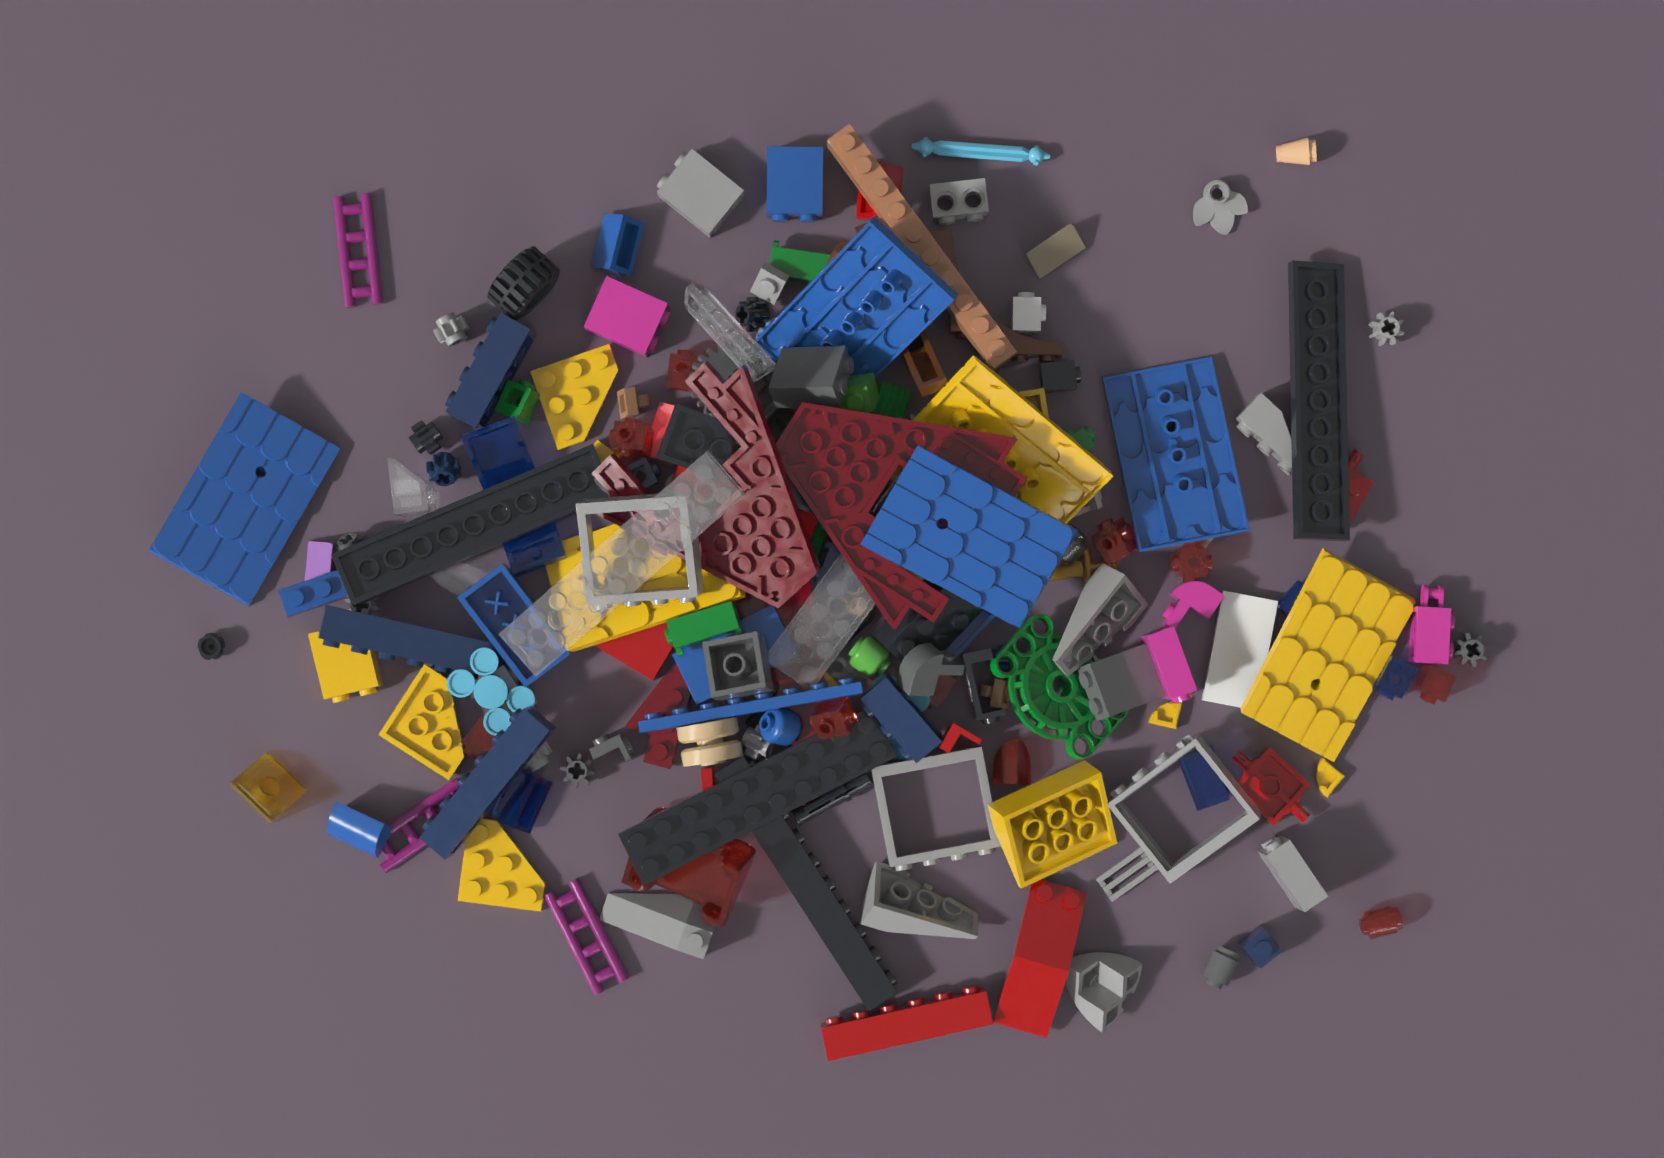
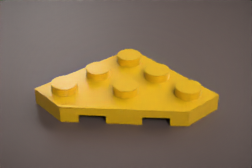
(575, 392)
(427, 724)
(498, 871)

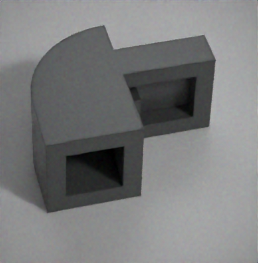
(922, 667)

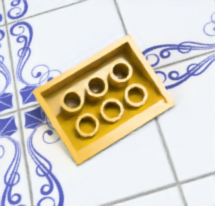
(1053, 823)

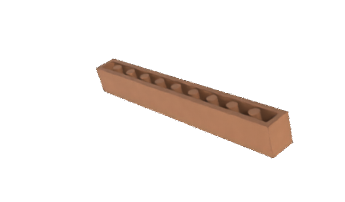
(906, 225)

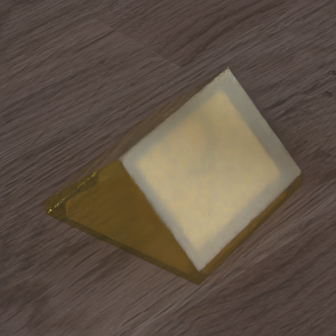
(268, 788)

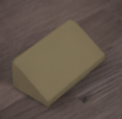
(1055, 251)

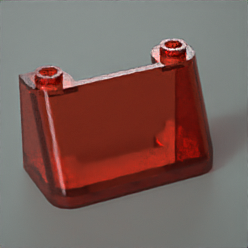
(708, 880)

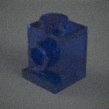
(1403, 670)

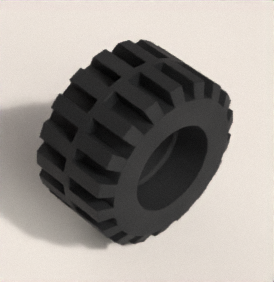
(523, 283)

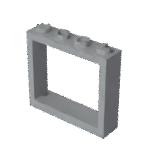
(633, 503)
(933, 856)
(1174, 870)

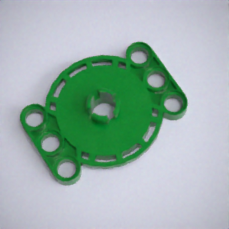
(1036, 692)

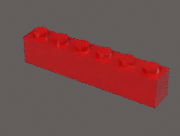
(906, 1023)

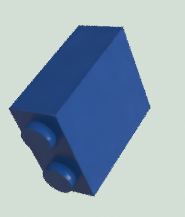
(794, 183)

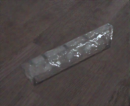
(727, 332)

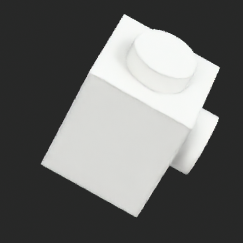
(1027, 313)

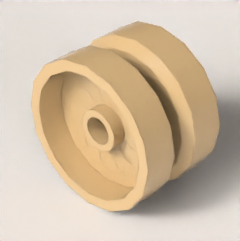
(710, 743)

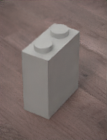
(700, 192)
(1292, 872)

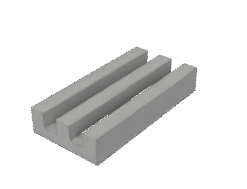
(1145, 860)

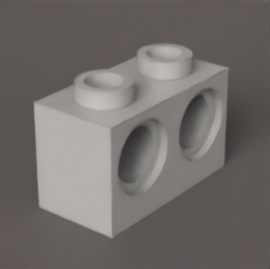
(956, 193)

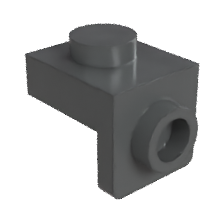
(605, 744)

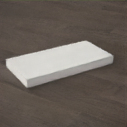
(1238, 647)

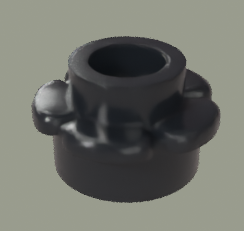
(206, 652)

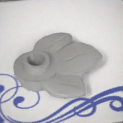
(1219, 211)

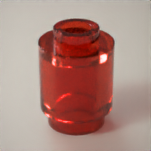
(1380, 922)

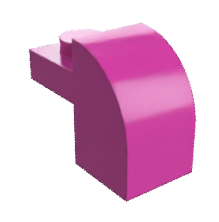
(1191, 595)

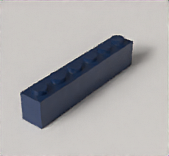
(397, 639)
(487, 782)

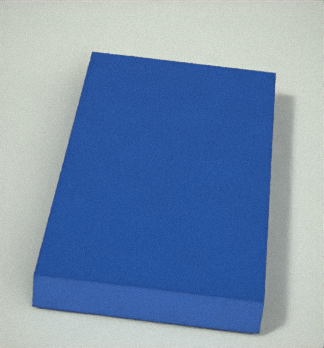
(693, 663)

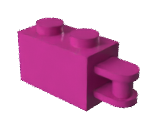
(1431, 629)

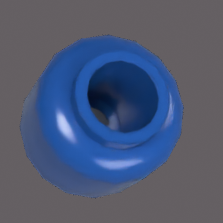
(780, 726)

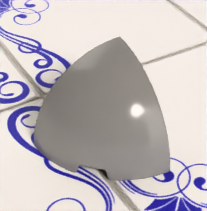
(1100, 985)

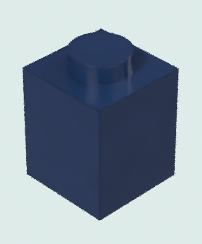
(1260, 946)

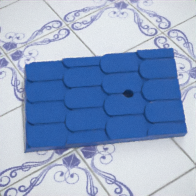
(866, 299)
(1178, 478)
(230, 520)
(994, 545)

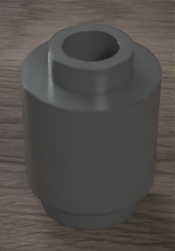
(1221, 967)

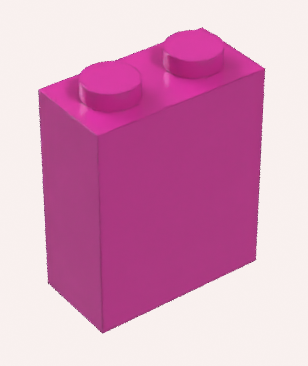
(627, 317)
(1170, 664)

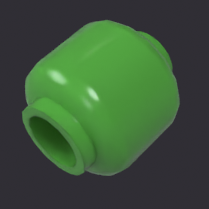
(869, 656)

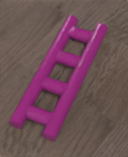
(343, 240)
(403, 823)
(602, 943)

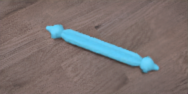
(980, 151)

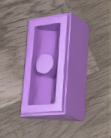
(319, 559)

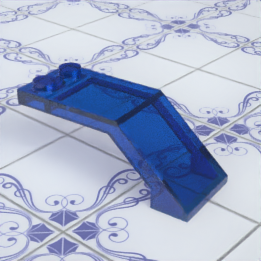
(501, 454)

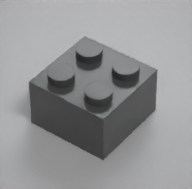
(737, 666)

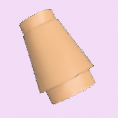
(1297, 152)

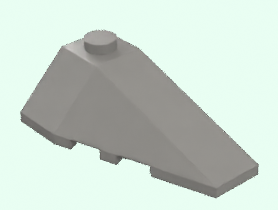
(1104, 607)
(905, 906)
(660, 918)

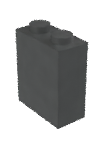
(811, 376)
(1121, 682)

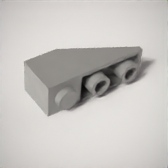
(1268, 427)

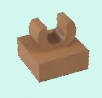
(630, 403)
(998, 693)

